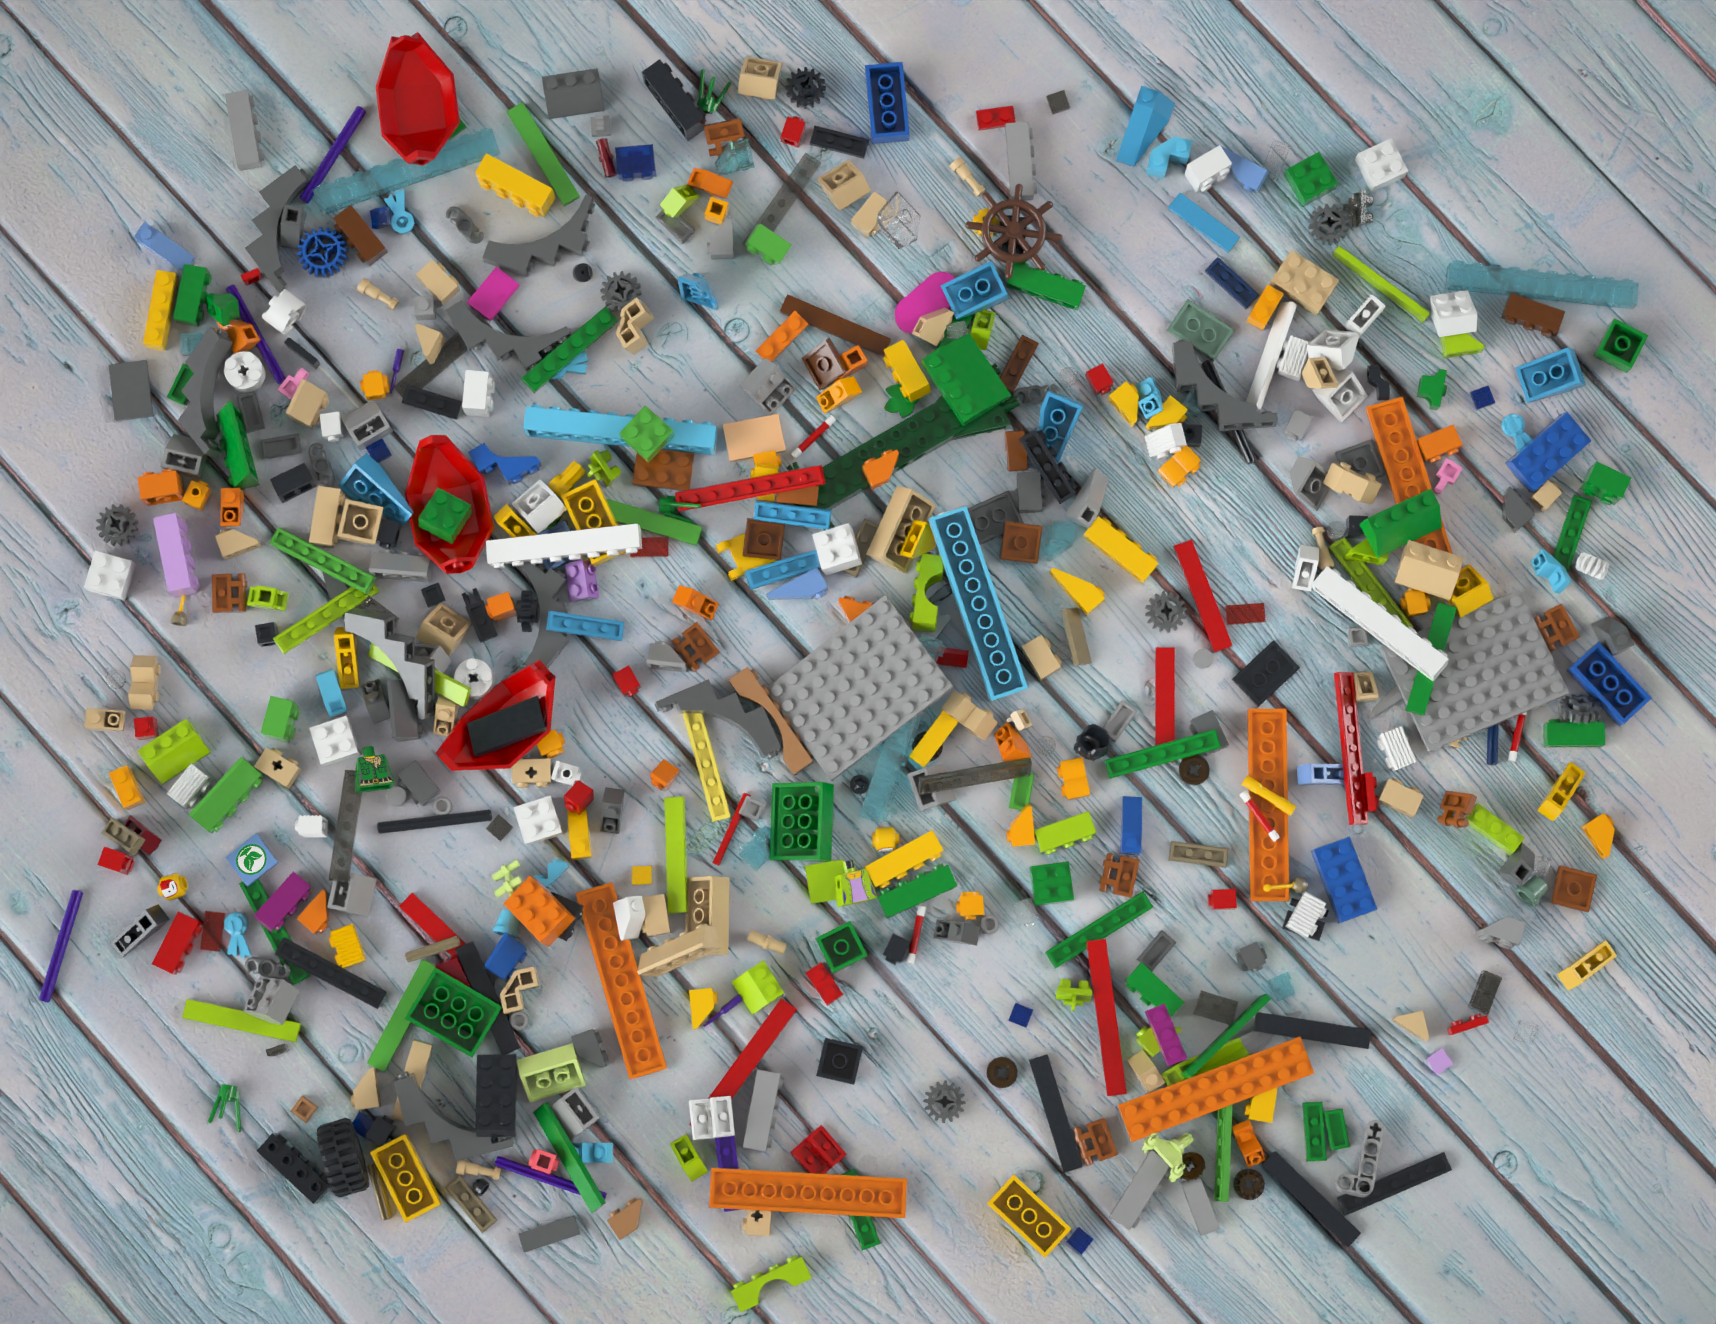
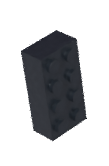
(674, 100)
(496, 1095)

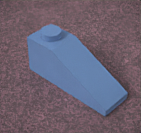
(1246, 171)
(163, 246)
(803, 587)
(1320, 774)

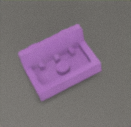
(581, 580)

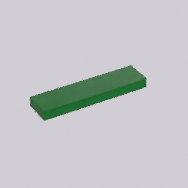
(1571, 530)
(864, 1227)

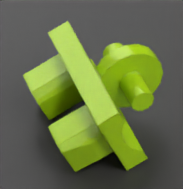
(600, 468)
(1073, 996)

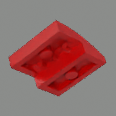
(818, 1152)

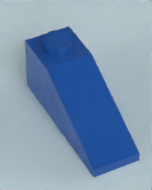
(1131, 825)

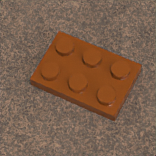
(665, 471)

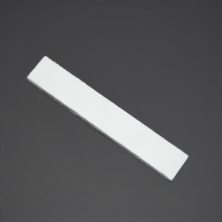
(1271, 353)

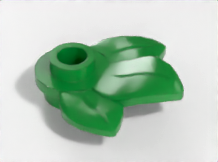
(897, 402)

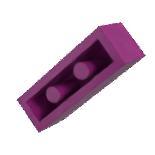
(283, 902)
(1165, 1035)

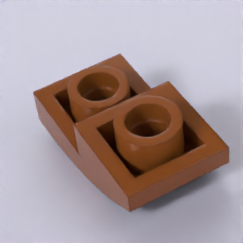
(1015, 451)
(802, 496)

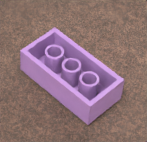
(175, 555)

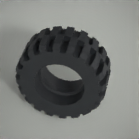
(342, 1157)

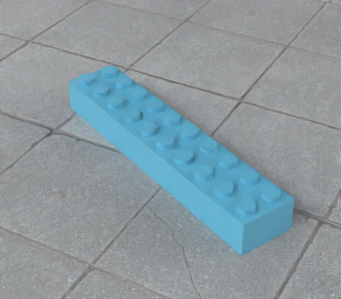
(605, 429)
(978, 603)

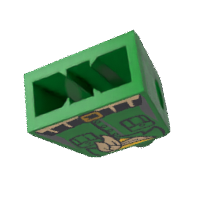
(372, 772)

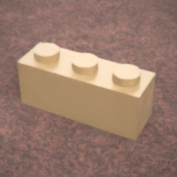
(326, 517)

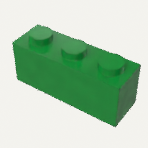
(192, 295)
(1571, 734)
(1152, 989)

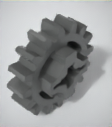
(1321, 225)
(614, 294)
(110, 528)
(1174, 610)
(1579, 709)
(944, 1092)

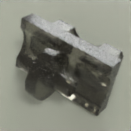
(1357, 208)

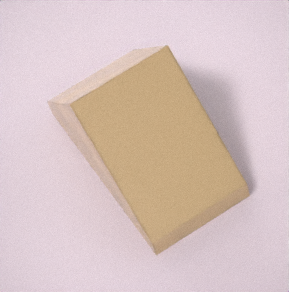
(430, 341)
(1365, 687)
(1414, 1023)

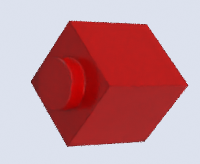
(793, 131)
(1099, 380)
(627, 681)
(146, 728)
(578, 797)
(1222, 899)

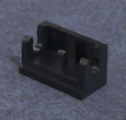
(293, 482)

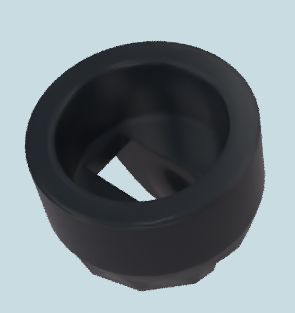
(480, 1186)

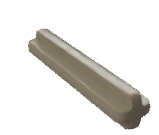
(432, 949)
(379, 1192)

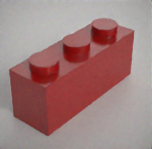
(177, 943)

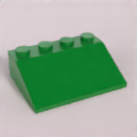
(965, 378)
(236, 447)
(801, 822)
(453, 1012)

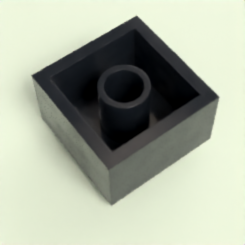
(839, 1061)

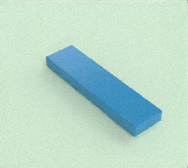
(1204, 222)
(792, 514)
(782, 569)
(585, 625)

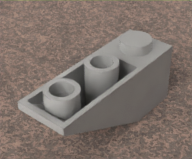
(1088, 500)

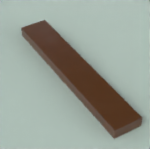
(836, 325)

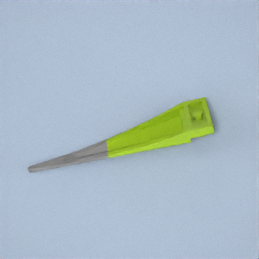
(1230, 1052)

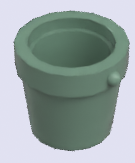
(1532, 891)

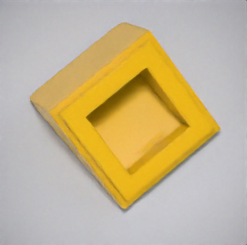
(641, 875)

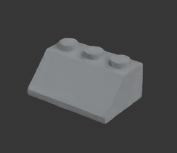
(401, 566)

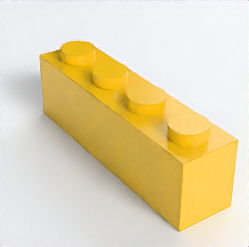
(161, 310)
(1120, 549)
(904, 859)

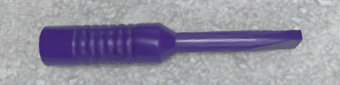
(396, 367)
(724, 1009)

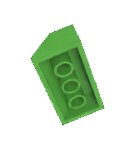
(227, 795)

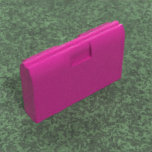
(493, 294)

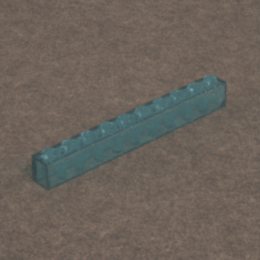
(400, 174)
(1542, 285)
(893, 755)

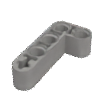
(1365, 1157)

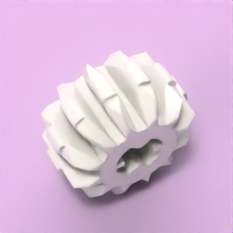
(1592, 566)

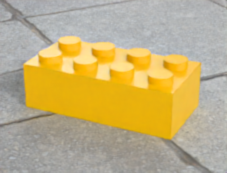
(515, 186)
(589, 511)
(406, 1178)
(1029, 1216)

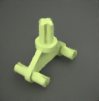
(510, 883)
(1170, 1151)

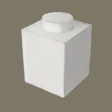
(331, 426)

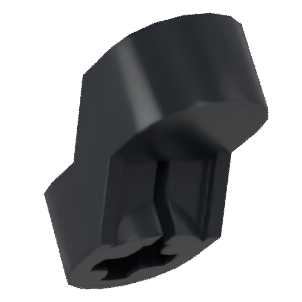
(1374, 379)

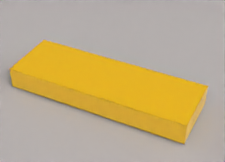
(933, 739)

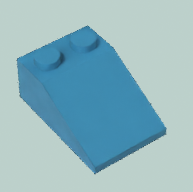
(975, 291)
(1550, 375)

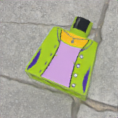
(853, 886)

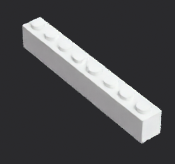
(564, 544)
(1380, 623)

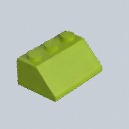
(174, 751)

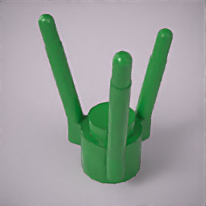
(707, 102)
(669, 504)
(227, 1094)

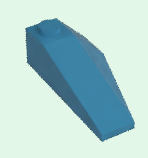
(1147, 120)
(697, 290)
(1058, 420)
(372, 485)

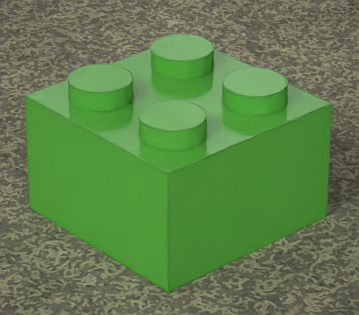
(767, 244)
(646, 434)
(280, 719)

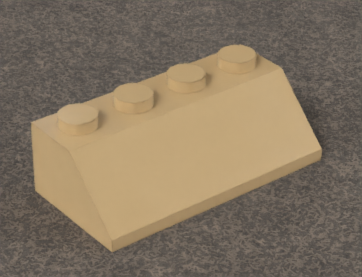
(893, 529)
(709, 905)
(679, 951)

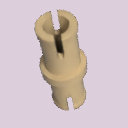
(766, 941)

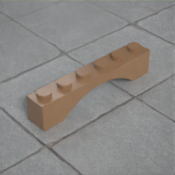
(748, 688)

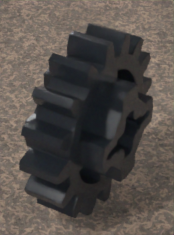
(812, 91)
(526, 611)

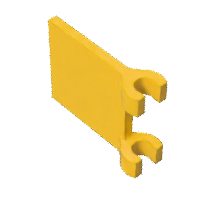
(743, 563)

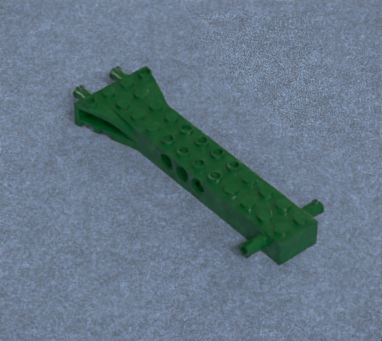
(913, 440)

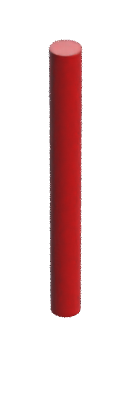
(729, 833)

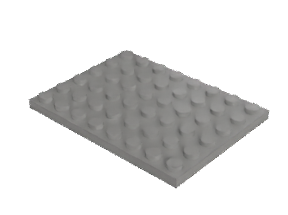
(1492, 672)
(859, 688)

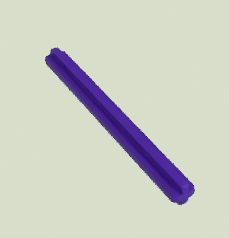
(333, 154)
(261, 345)
(61, 945)
(527, 1171)

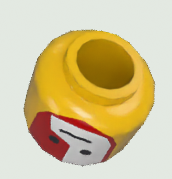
(885, 839)
(172, 886)

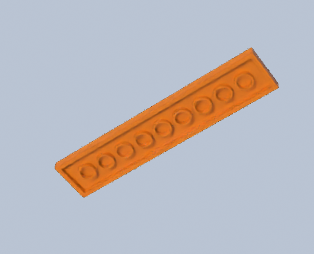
(1403, 459)
(1269, 767)
(621, 983)
(1215, 1089)
(807, 1193)

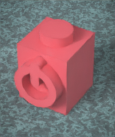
(544, 1161)

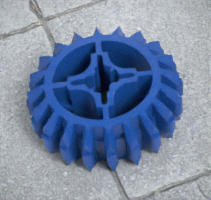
(329, 249)

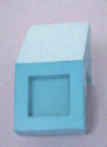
(1150, 397)
(1550, 568)
(331, 693)
(555, 870)
(595, 1152)

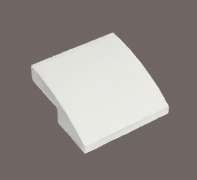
(711, 1118)

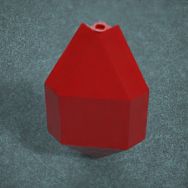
(416, 100)
(444, 466)
(522, 685)

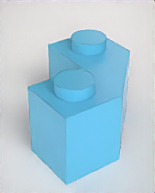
(1174, 150)

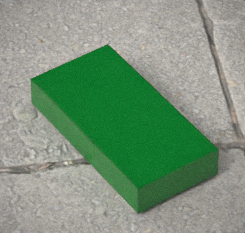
(181, 380)
(1336, 1129)

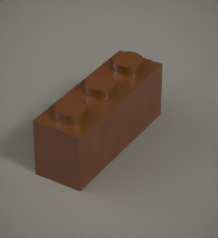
(359, 236)
(1532, 315)

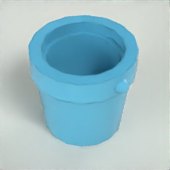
(506, 923)

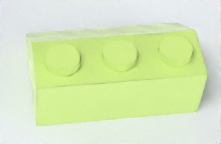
(551, 1072)

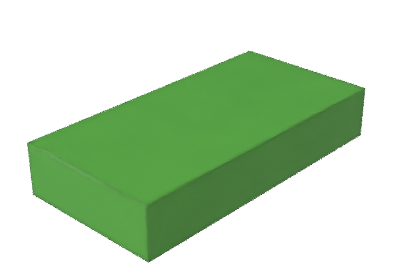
(1021, 792)

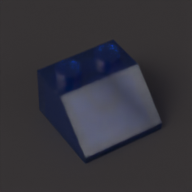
(636, 162)

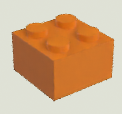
(161, 487)

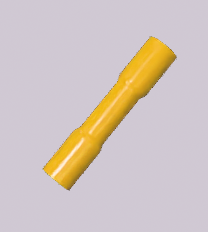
(1259, 789)

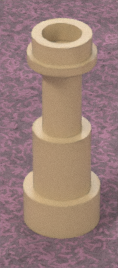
(960, 167)
(366, 287)
(1324, 555)
(465, 1167)

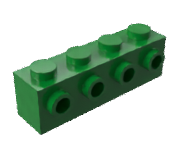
(1046, 286)
(916, 891)

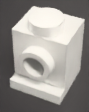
(559, 770)

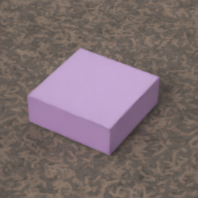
(1439, 1061)

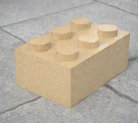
(1304, 282)

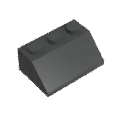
(573, 93)
(403, 713)

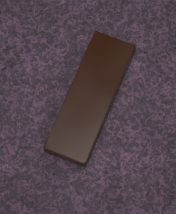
(1018, 362)

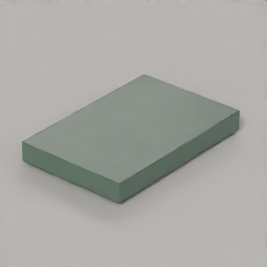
(1202, 328)

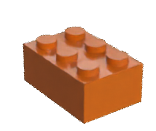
(539, 911)

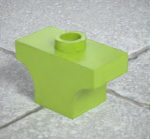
(267, 598)

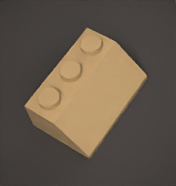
(1428, 569)

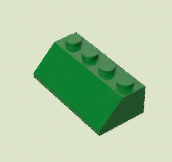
(1402, 522)

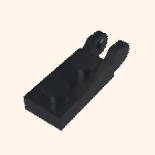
(479, 617)

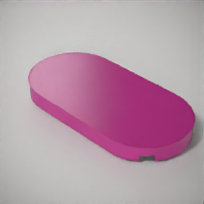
(922, 300)

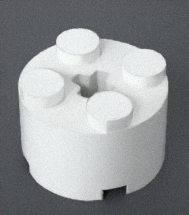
(284, 311)
(235, 368)
(485, 677)

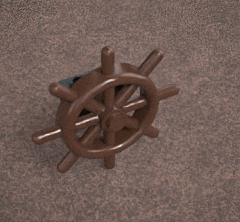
(1012, 243)

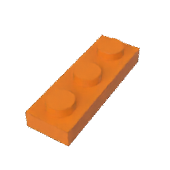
(782, 337)

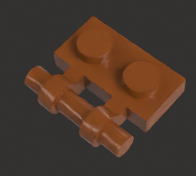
(721, 132)
(223, 593)
(1560, 624)
(699, 642)
(1459, 804)
(1125, 876)
(1101, 1140)

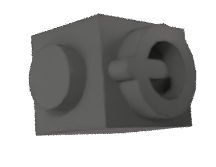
(1251, 957)

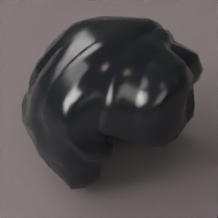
(1093, 742)

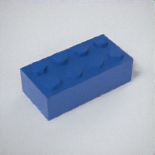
(887, 102)
(1548, 451)
(1609, 684)
(1344, 880)

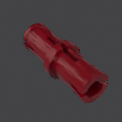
(606, 157)

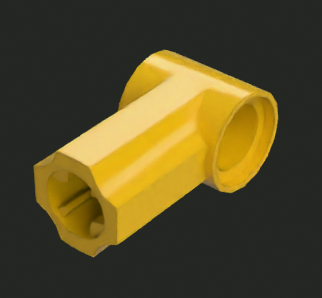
(566, 480)

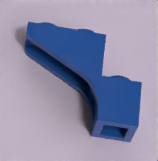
(511, 467)

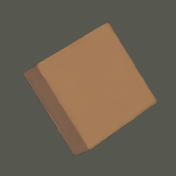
(304, 1109)

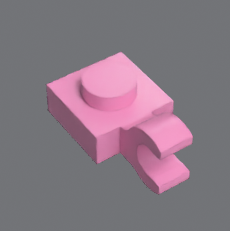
(291, 384)
(1448, 473)

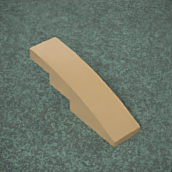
(417, 1064)

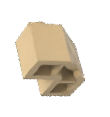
(634, 317)
(1343, 479)
(144, 683)
(976, 720)
(511, 995)

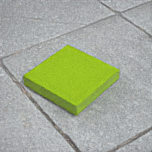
(822, 880)

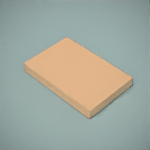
(753, 437)

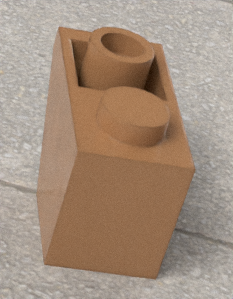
(627, 1220)

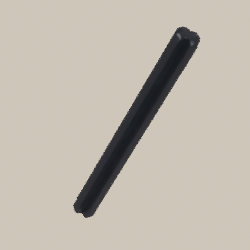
(1239, 435)
(434, 821)

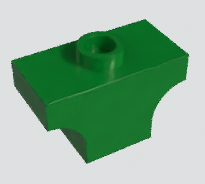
(222, 307)
(1433, 388)

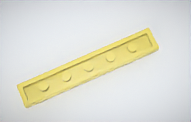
(707, 766)

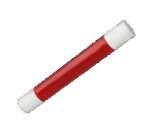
(817, 433)
(1517, 737)
(1259, 815)
(916, 934)

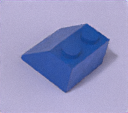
(506, 957)

